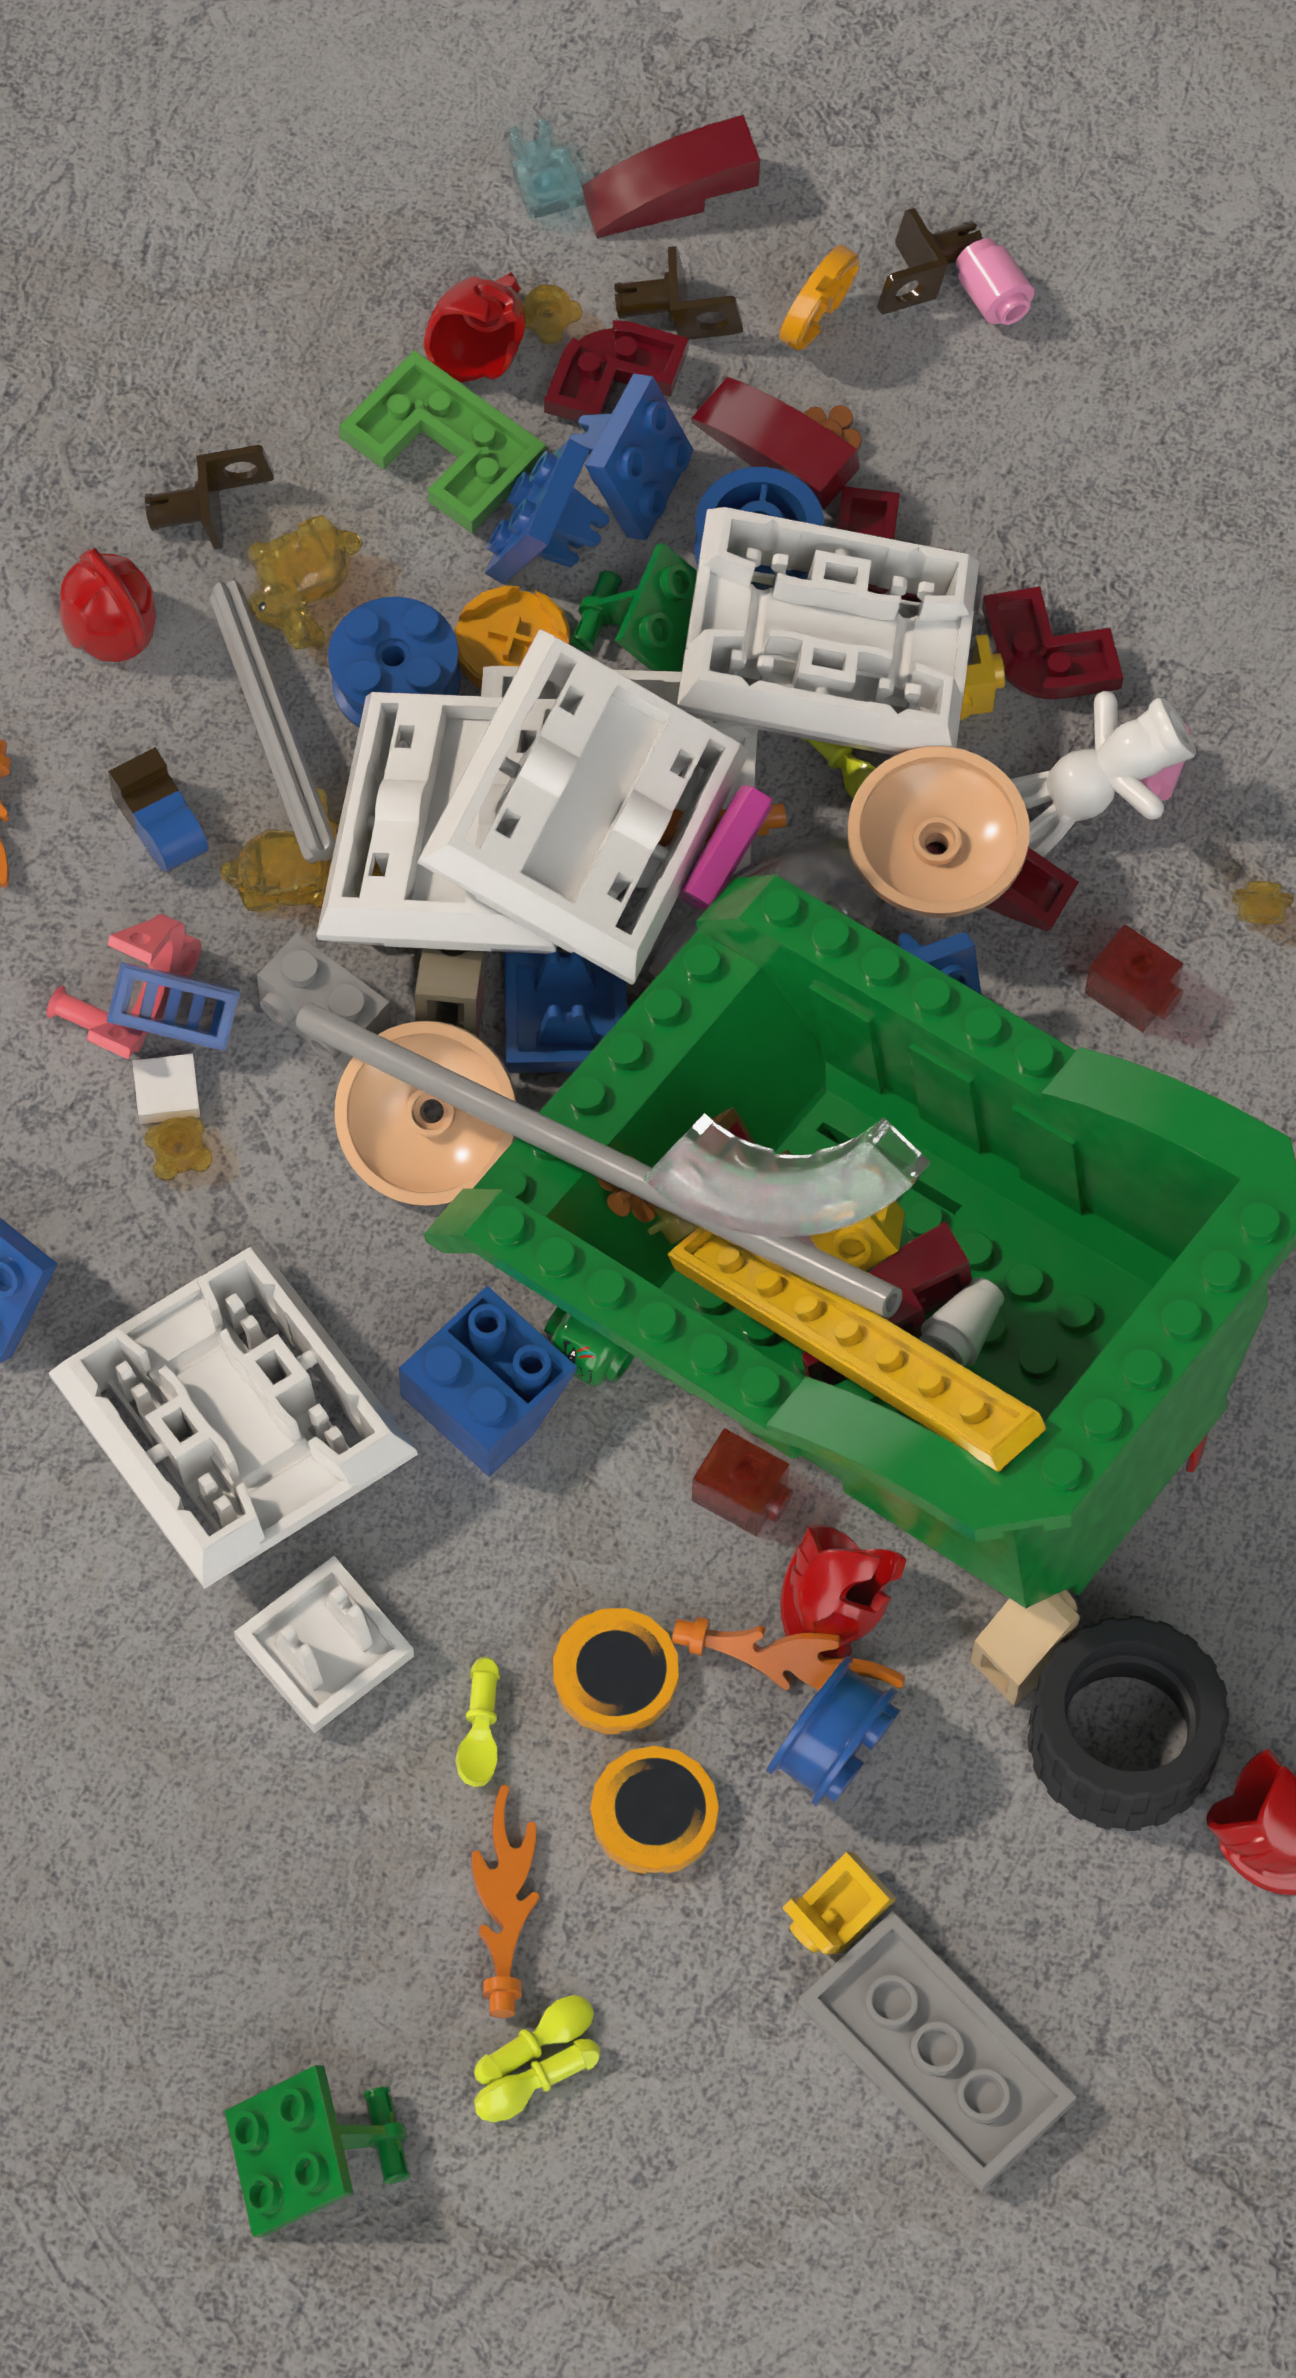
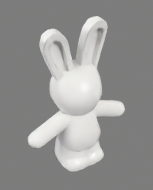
(1088, 778)

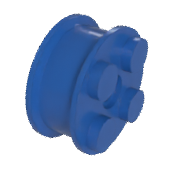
(760, 492)
(392, 649)
(832, 1730)

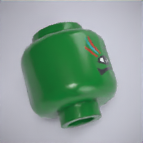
(590, 1351)

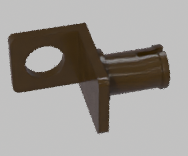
(927, 260)
(670, 296)
(203, 499)

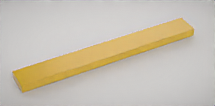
(864, 1349)

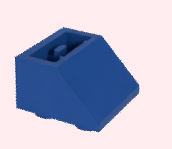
(486, 1380)

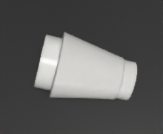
(964, 1322)

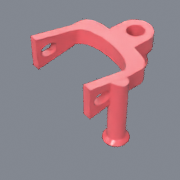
(160, 945)

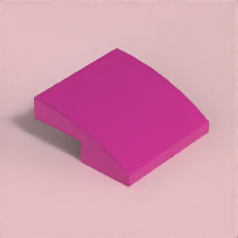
(726, 847)

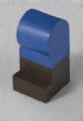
(157, 810)

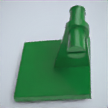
(651, 617)
(294, 2148)

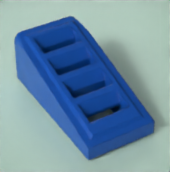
(223, 1016)

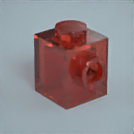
(1135, 979)
(742, 1483)

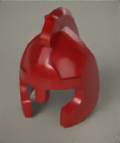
(476, 328)
(107, 607)
(836, 1587)
(1260, 1824)

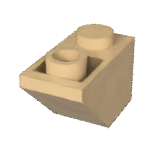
(1022, 1641)

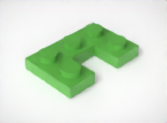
(428, 400)

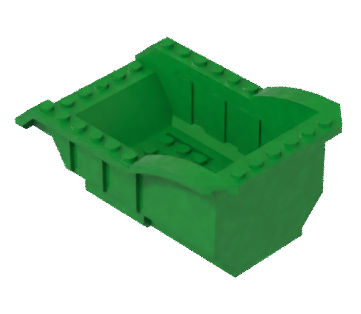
(1082, 1185)

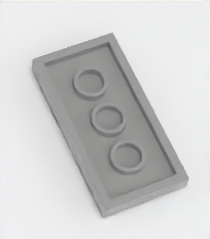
(937, 2051)

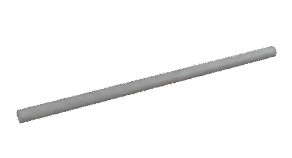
(585, 1154)

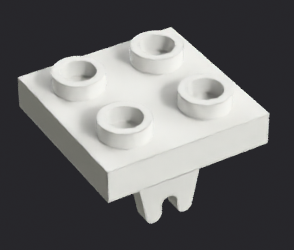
(324, 1644)

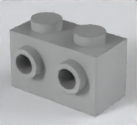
(307, 975)

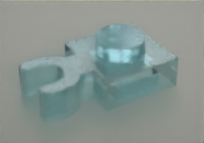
(543, 175)

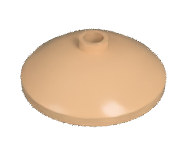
(943, 799)
(392, 1139)

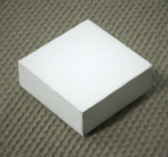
(166, 1088)

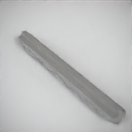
(273, 722)

